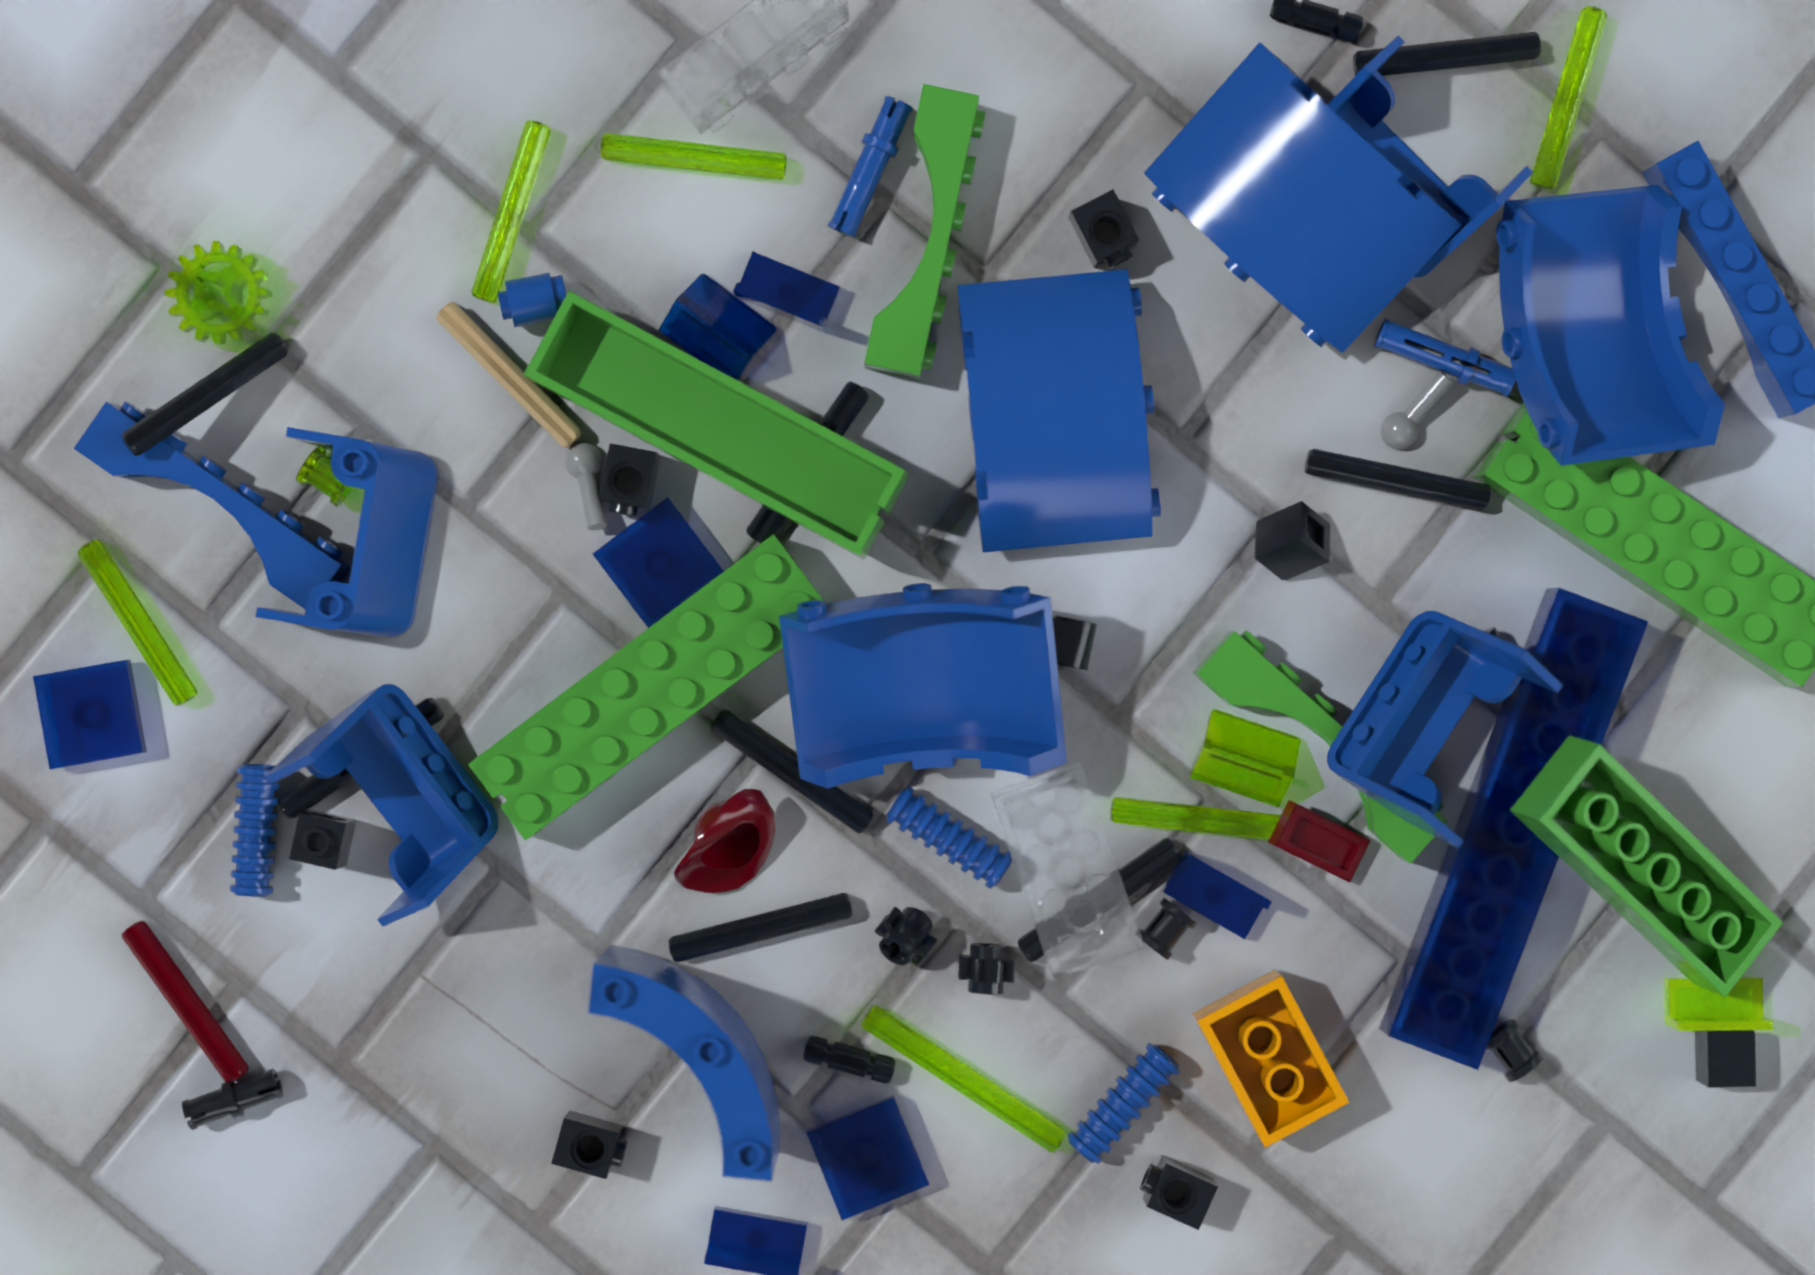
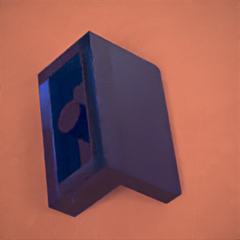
(787, 291)
(717, 327)
(1215, 895)
(755, 1242)

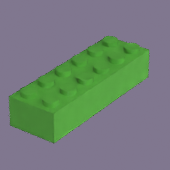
(1646, 865)

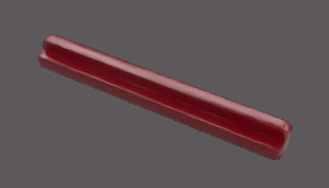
(185, 1001)

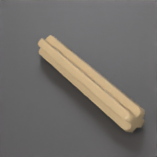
(509, 375)

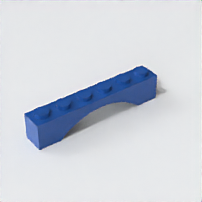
(1711, 224)
(289, 557)

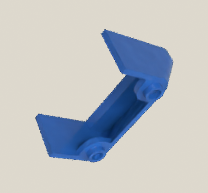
(1467, 199)
(389, 540)
(1416, 707)
(412, 785)

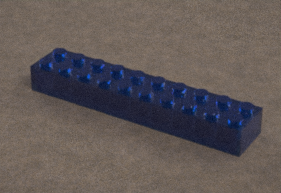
(1501, 871)

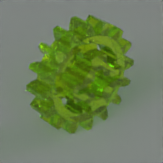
(204, 306)

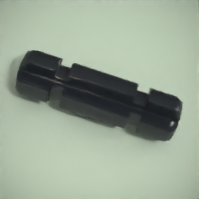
(1318, 18)
(849, 1059)

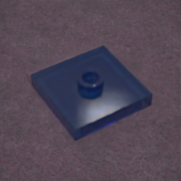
(658, 562)
(89, 714)
(867, 1157)

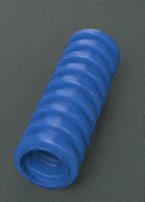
(254, 832)
(949, 837)
(1123, 1103)

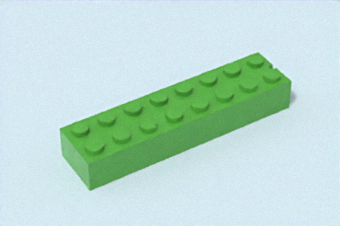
(716, 424)
(1665, 548)
(645, 689)

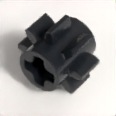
(906, 936)
(986, 968)

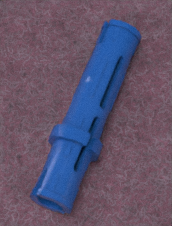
(870, 166)
(1498, 376)

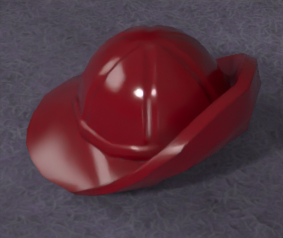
(728, 844)

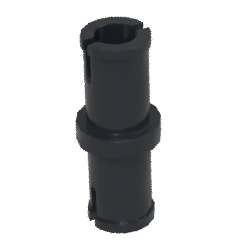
(232, 1099)

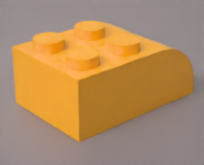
(1270, 1057)

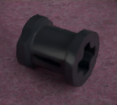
(1166, 928)
(1513, 1051)

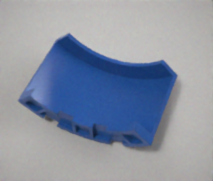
(1299, 200)
(1598, 327)
(1058, 410)
(923, 682)
(709, 1039)

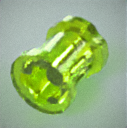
(318, 473)

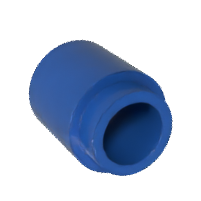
(532, 299)

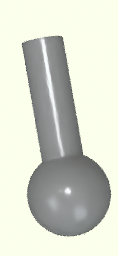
(1401, 428)
(584, 463)

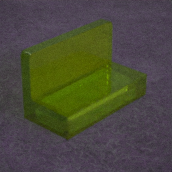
(1246, 758)
(1698, 1009)

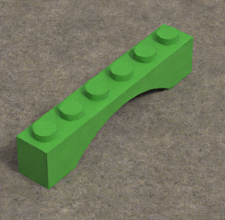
(943, 136)
(1246, 678)

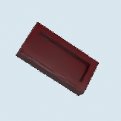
(1319, 841)

